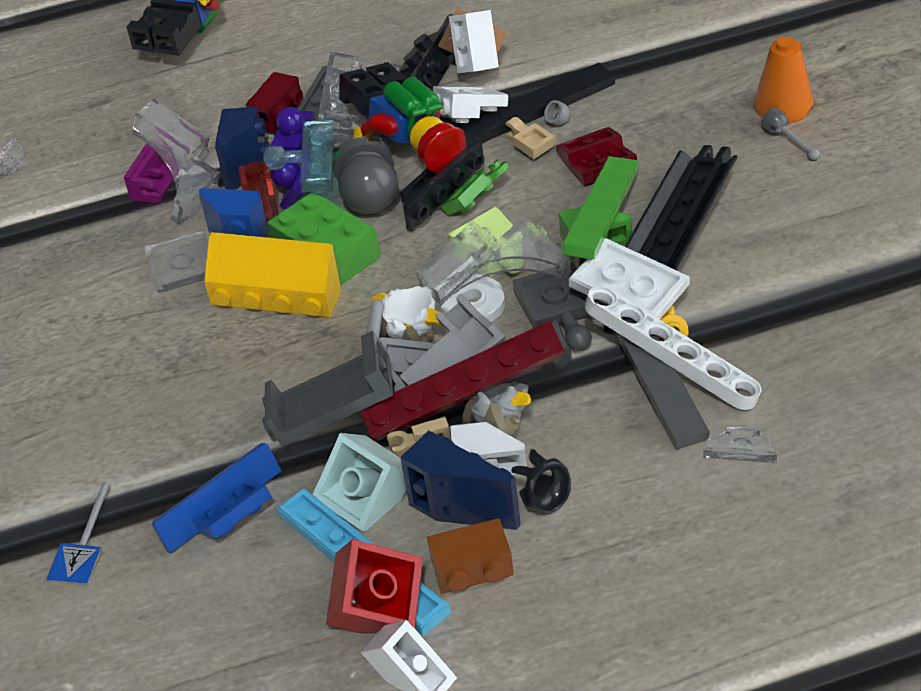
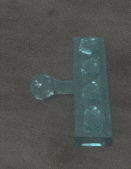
(315, 156)

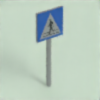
(77, 562)

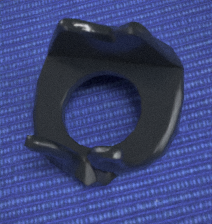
(541, 491)

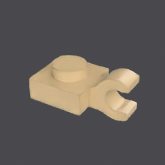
(530, 140)
(406, 441)

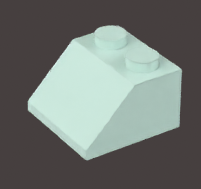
(361, 480)

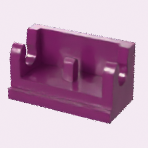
(148, 177)

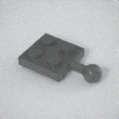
(551, 300)

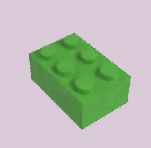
(325, 222)

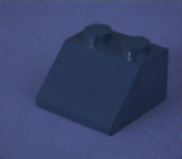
(239, 142)

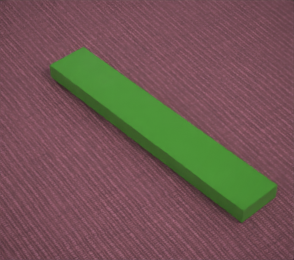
(600, 208)

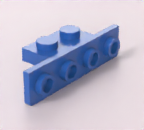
(220, 501)

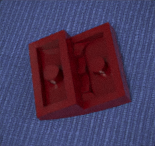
(589, 153)

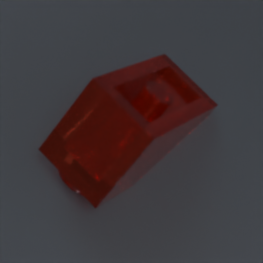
(258, 178)

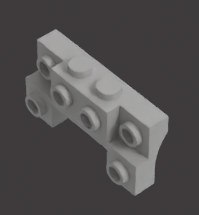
(466, 336)

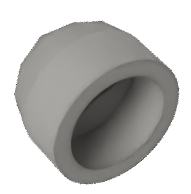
(557, 113)

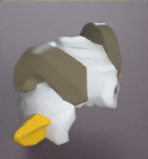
(408, 314)

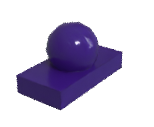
(290, 128)
(288, 178)

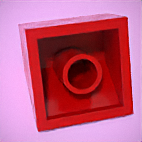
(373, 587)

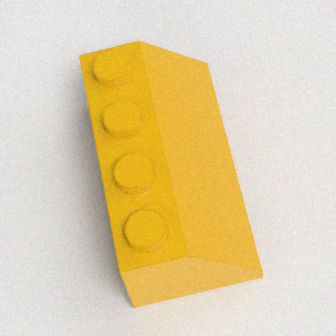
(272, 274)

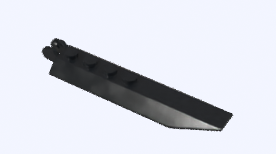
(680, 206)

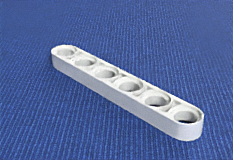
(668, 350)

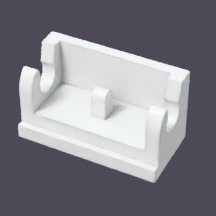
(473, 41)

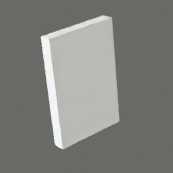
(632, 276)

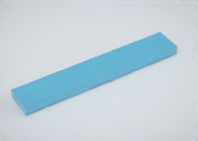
(330, 533)

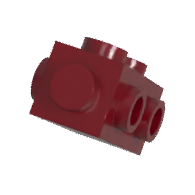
(274, 95)

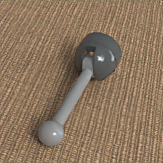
(776, 122)

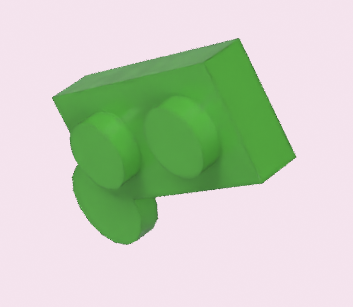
(476, 185)

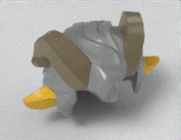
(498, 406)

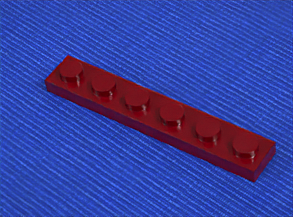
(463, 381)

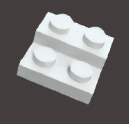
(466, 102)

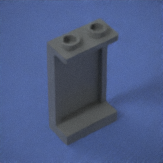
(329, 395)

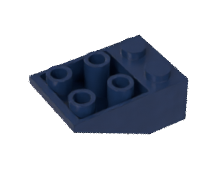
(458, 484)

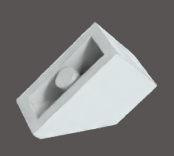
(490, 444)
(407, 659)

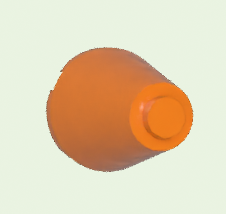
(784, 81)

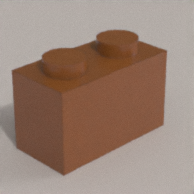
(470, 556)

